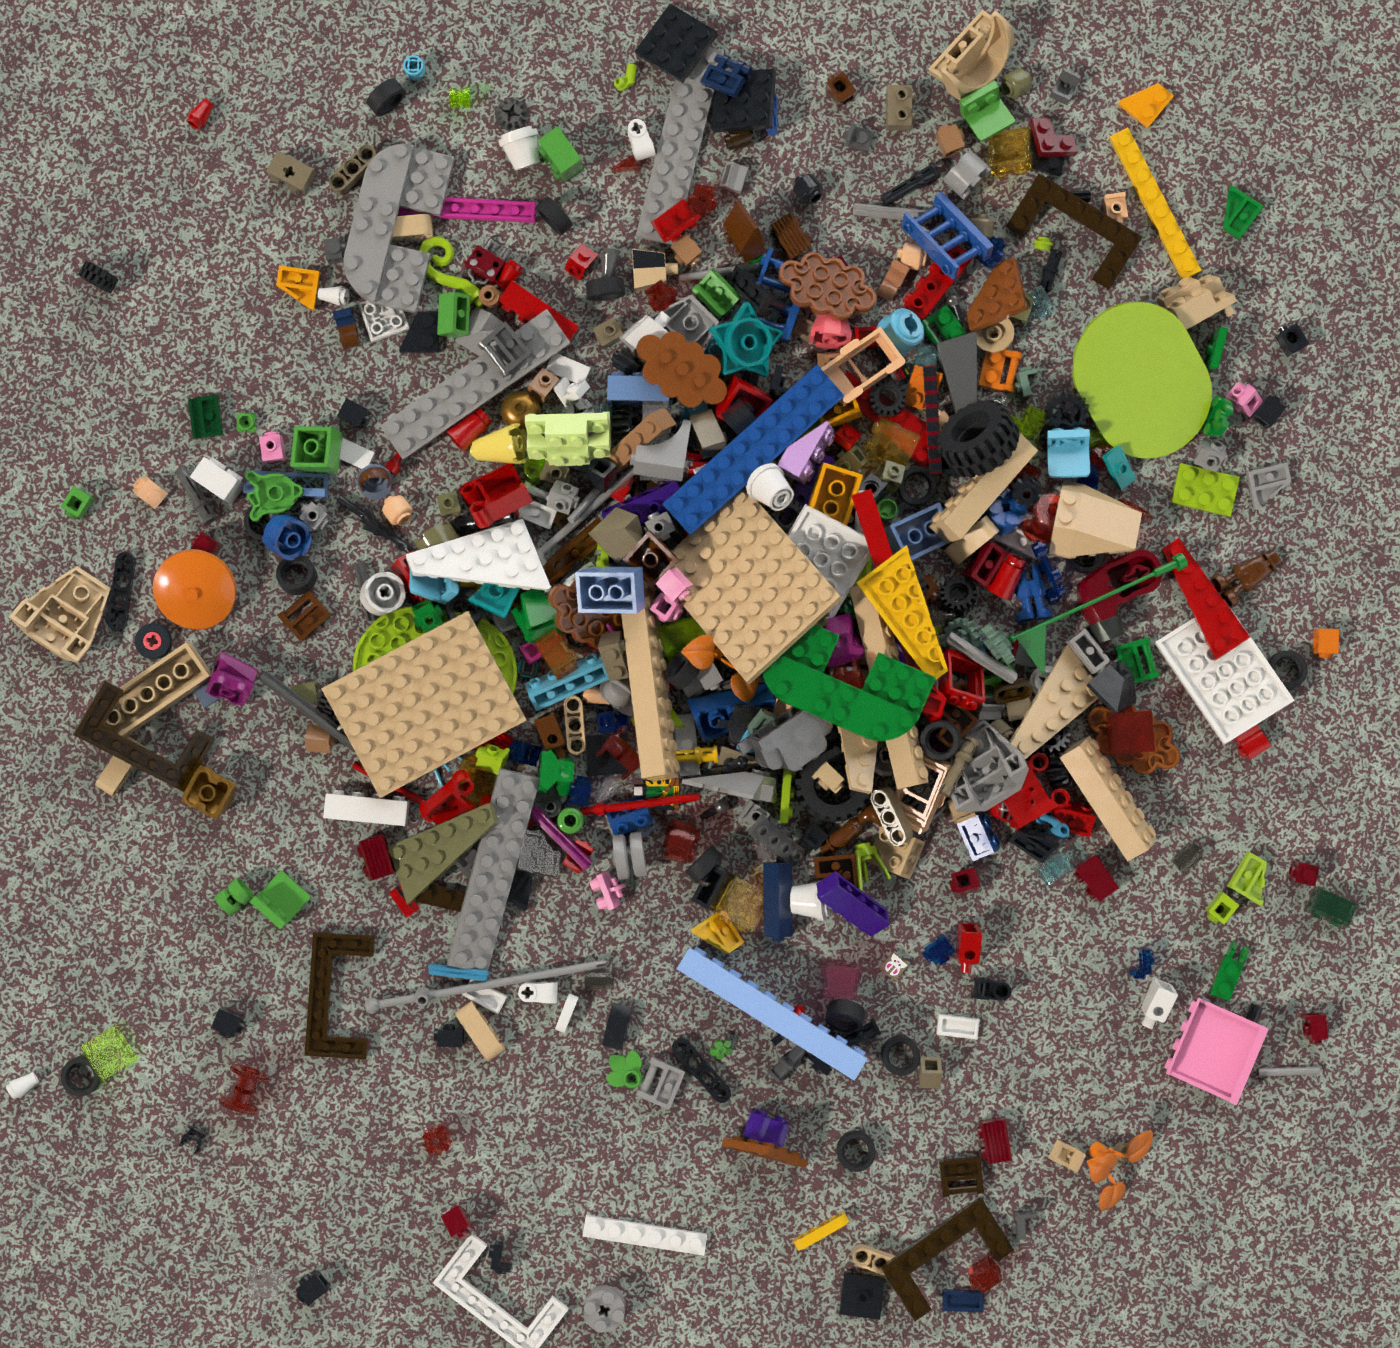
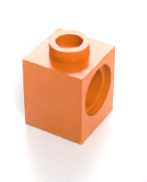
(1325, 642)

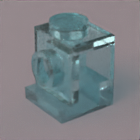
(925, 355)

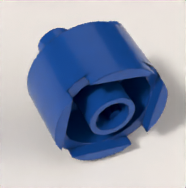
(1006, 513)
(287, 536)

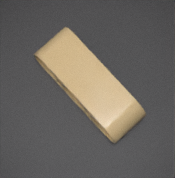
(412, 227)
(971, 541)
(575, 735)
(114, 774)
(479, 1031)
(871, 1257)

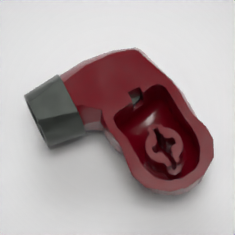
(1103, 616)

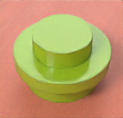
(1043, 243)

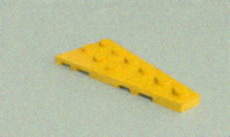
(901, 604)

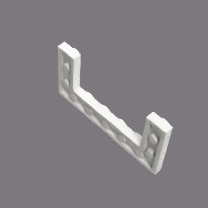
(454, 1285)

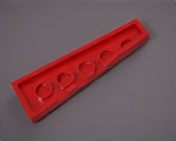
(904, 418)
(1212, 614)

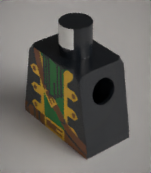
(659, 789)

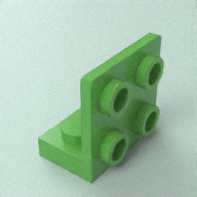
(986, 112)
(280, 899)

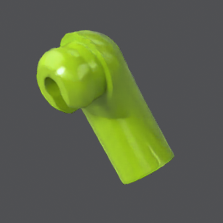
(628, 80)

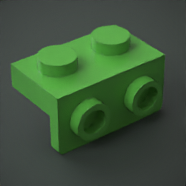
(716, 294)

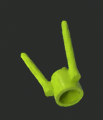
(864, 853)

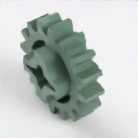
(968, 632)
(998, 644)

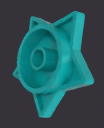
(758, 339)

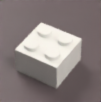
(220, 482)

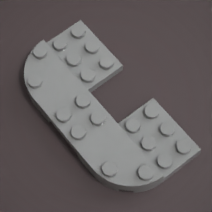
(394, 180)

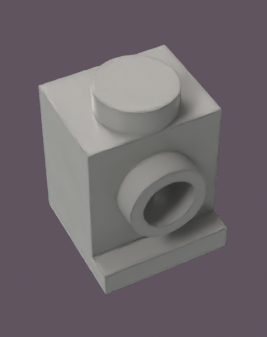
(749, 810)

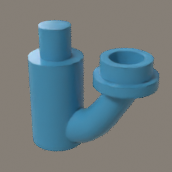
(1058, 829)

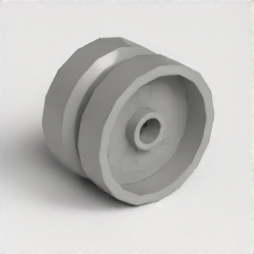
(629, 855)

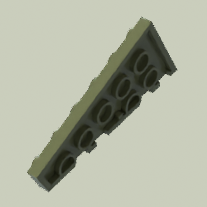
(432, 852)

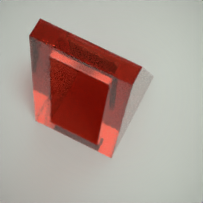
(626, 165)

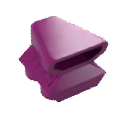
(848, 644)
(231, 679)

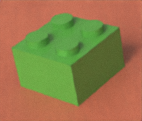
(560, 154)
(316, 449)

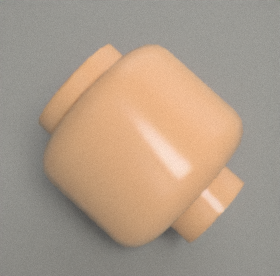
(912, 255)
(397, 510)

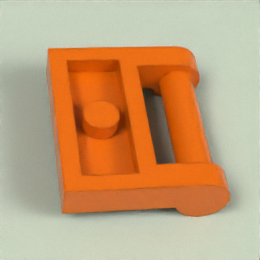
(992, 370)

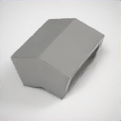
(733, 177)
(989, 710)

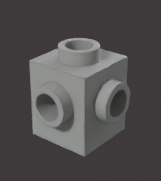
(1210, 454)
(563, 497)
(321, 520)
(667, 525)

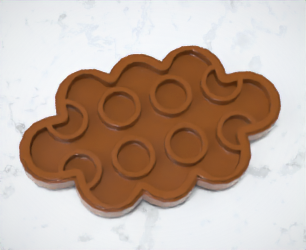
(827, 286)
(681, 369)
(582, 626)
(1165, 754)

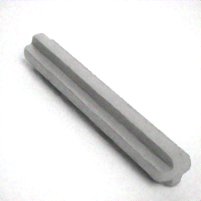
(885, 211)
(981, 658)

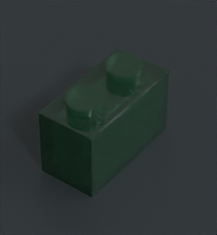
(1332, 907)

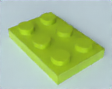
(1205, 490)

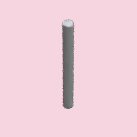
(722, 271)

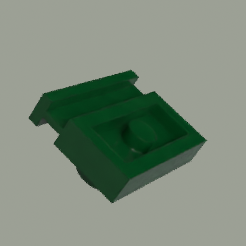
(205, 417)

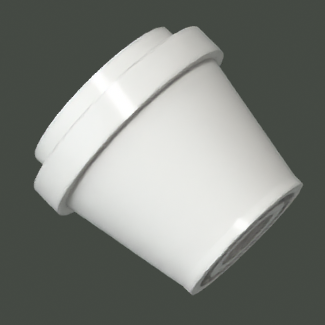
(521, 147)
(770, 487)
(806, 903)

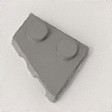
(1267, 482)

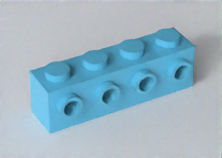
(547, 690)

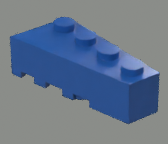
(710, 708)

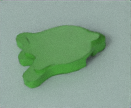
(272, 494)

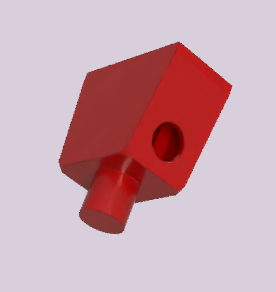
(968, 938)

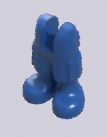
(1034, 589)

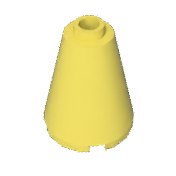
(501, 446)

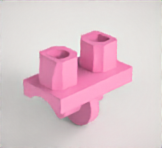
(610, 888)

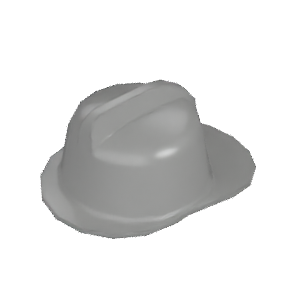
(618, 695)

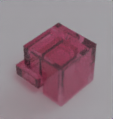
(840, 980)

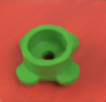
(241, 418)

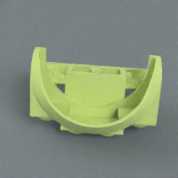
(567, 437)

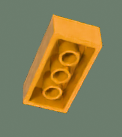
(833, 491)

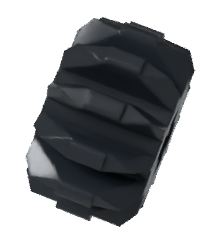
(624, 420)
(1058, 774)

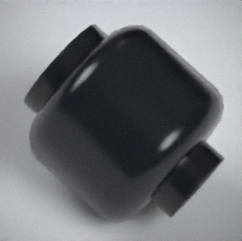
(807, 189)

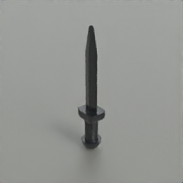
(728, 767)

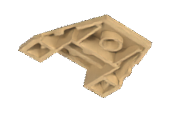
(1092, 523)
(64, 614)

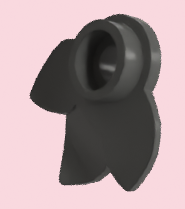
(549, 798)

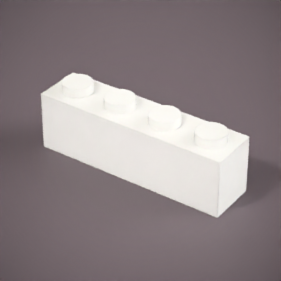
(366, 809)

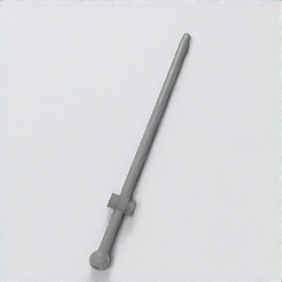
(592, 507)
(424, 995)

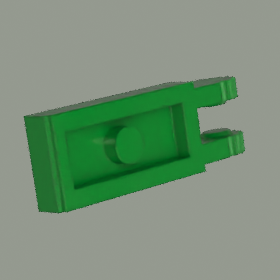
(1228, 972)

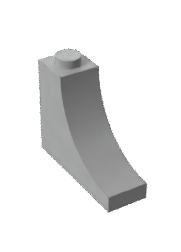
(663, 459)

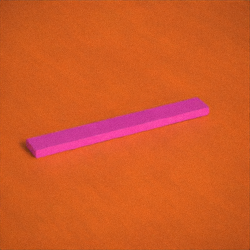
(484, 210)

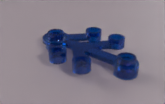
(1055, 590)

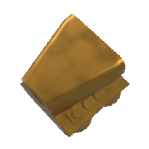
(209, 792)

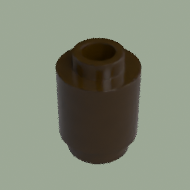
(739, 139)

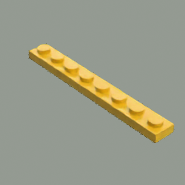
(1155, 204)

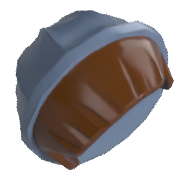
(374, 481)

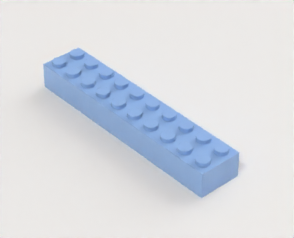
(772, 1013)

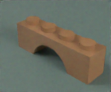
(645, 433)

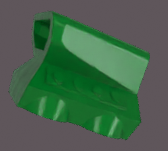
(535, 615)
(555, 773)

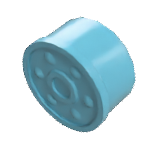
(903, 329)

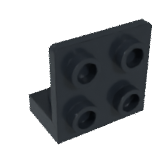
(777, 383)

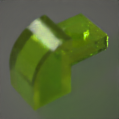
(1030, 422)

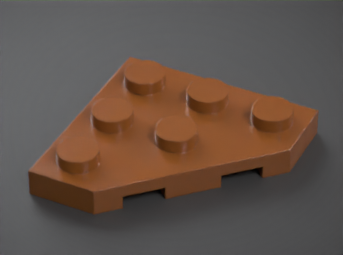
(999, 297)
(765, 1150)

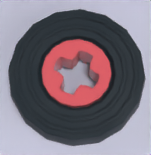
(158, 650)

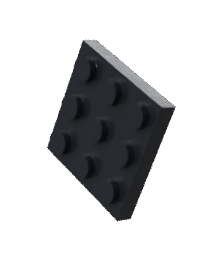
(676, 43)
(752, 106)

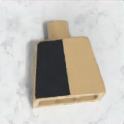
(650, 268)

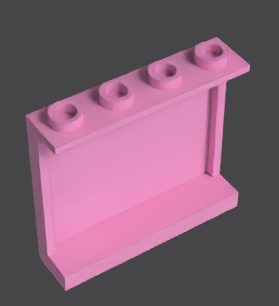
(1216, 1050)

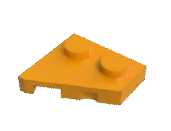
(299, 284)

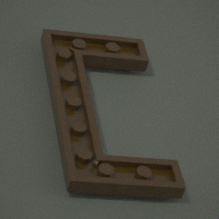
(1047, 191)
(92, 731)
(317, 1039)
(900, 1267)

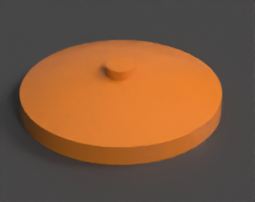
(194, 589)

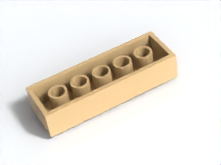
(978, 494)
(158, 689)
(1108, 798)

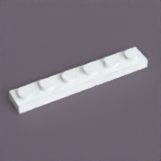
(645, 1235)

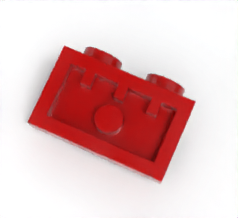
(674, 221)
(1077, 817)

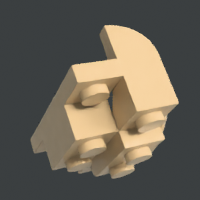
(972, 57)
(1196, 300)

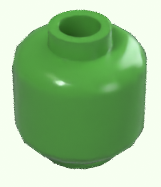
(563, 821)

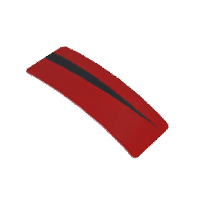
(398, 896)

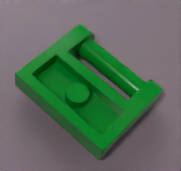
(945, 323)
(1129, 655)

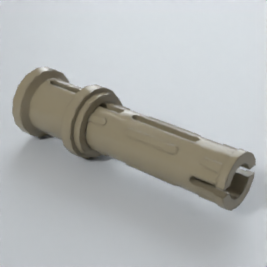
(963, 757)

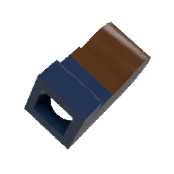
(347, 328)

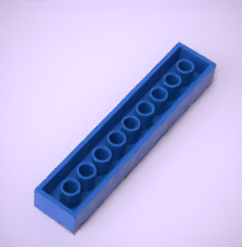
(753, 448)

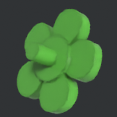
(721, 1049)

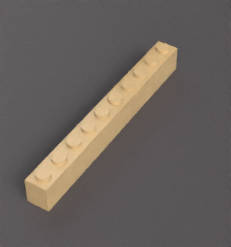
(876, 636)

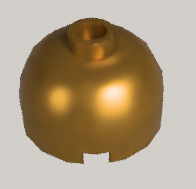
(518, 405)

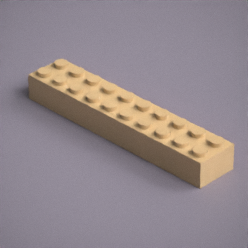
(650, 693)

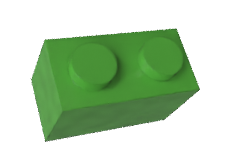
(453, 315)

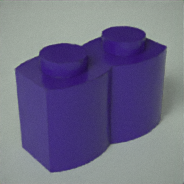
(766, 1128)

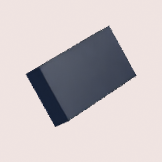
(962, 1300)

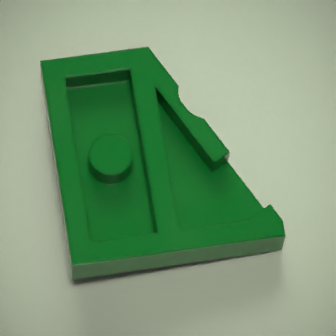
(1239, 212)

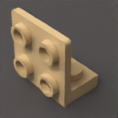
(897, 859)

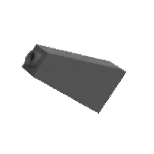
(959, 369)

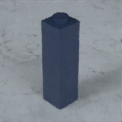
(776, 896)

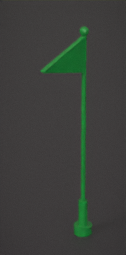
(1034, 639)

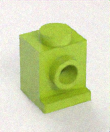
(491, 758)
(1228, 908)

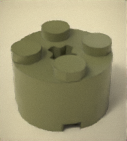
(436, 535)

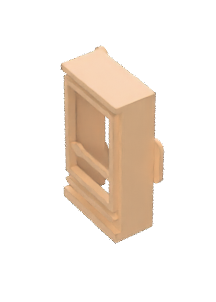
(850, 350)
(921, 821)

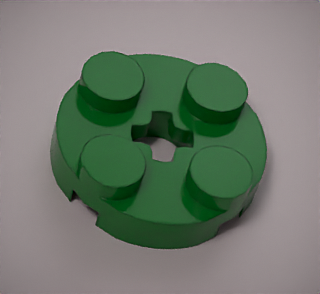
(1216, 420)

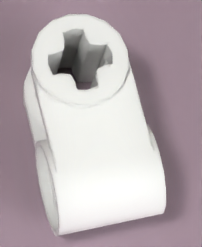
(640, 143)
(543, 992)

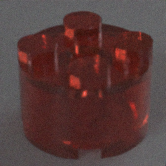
(680, 841)

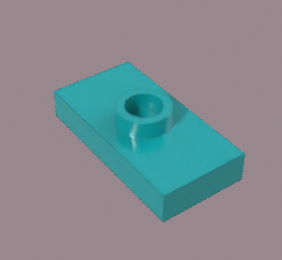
(1119, 467)

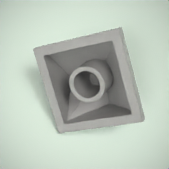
(480, 326)

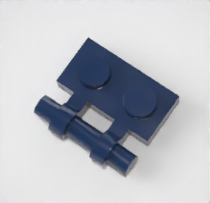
(725, 81)

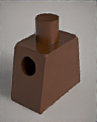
(548, 725)

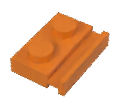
(915, 389)

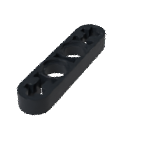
(117, 591)
(703, 1068)

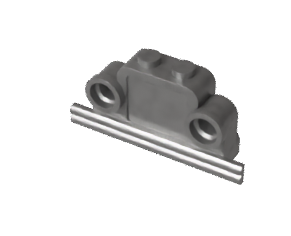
(788, 740)

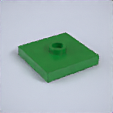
(1215, 348)

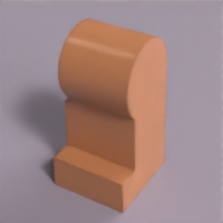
(893, 280)

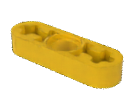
(817, 1233)

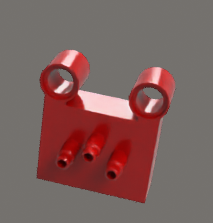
(502, 495)
(451, 800)
(1032, 800)

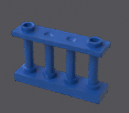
(955, 220)
(790, 311)

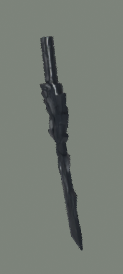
(374, 526)

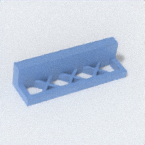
(308, 492)

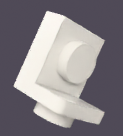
(570, 392)

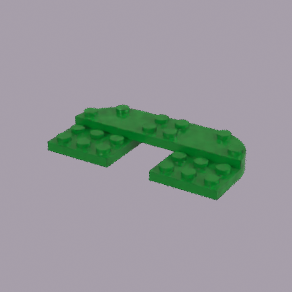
(878, 712)

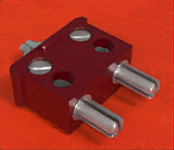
(484, 265)

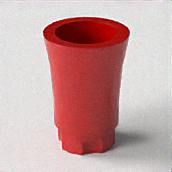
(469, 429)
(1007, 577)

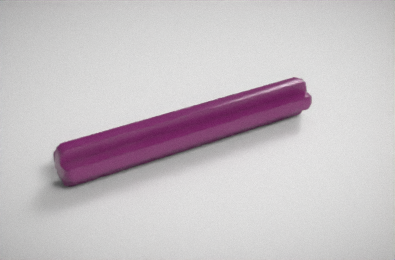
(560, 838)

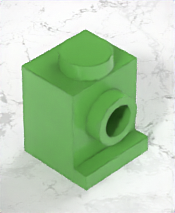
(74, 496)

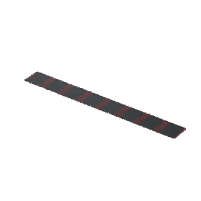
(932, 418)

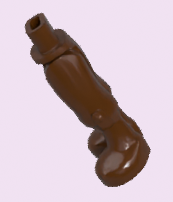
(1250, 574)
(850, 830)

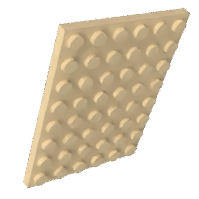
(751, 585)
(424, 704)

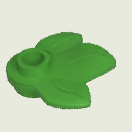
(623, 1067)

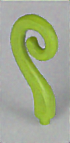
(461, 284)

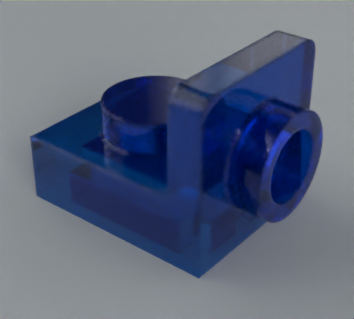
(611, 721)

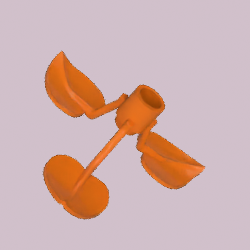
(701, 655)
(1106, 1159)

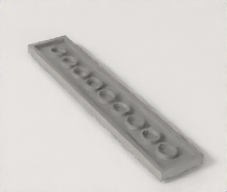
(678, 146)
(471, 388)
(493, 871)

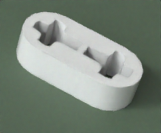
(566, 1013)

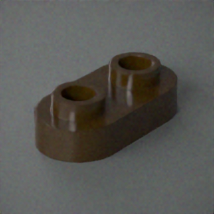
(1006, 692)

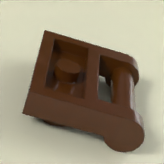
(309, 620)

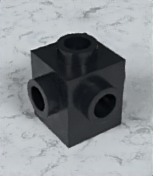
(1029, 484)

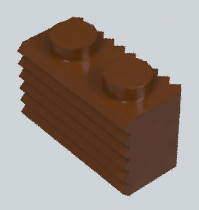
(791, 237)

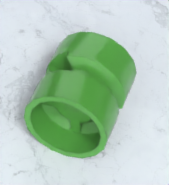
(240, 893)

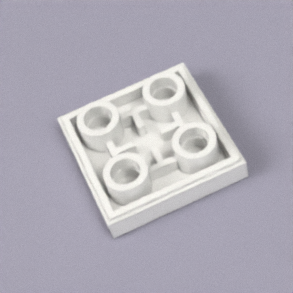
(382, 320)

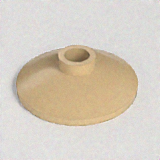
(1005, 336)

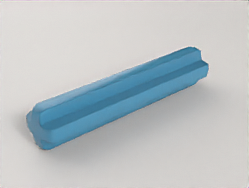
(455, 972)

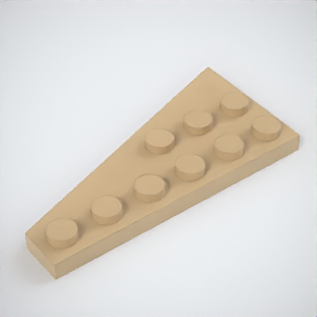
(1055, 704)
(858, 752)

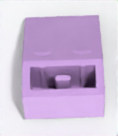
(805, 453)

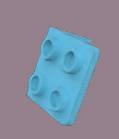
(1068, 453)
(438, 590)

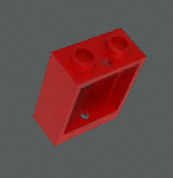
(976, 691)

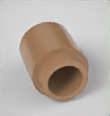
(493, 301)

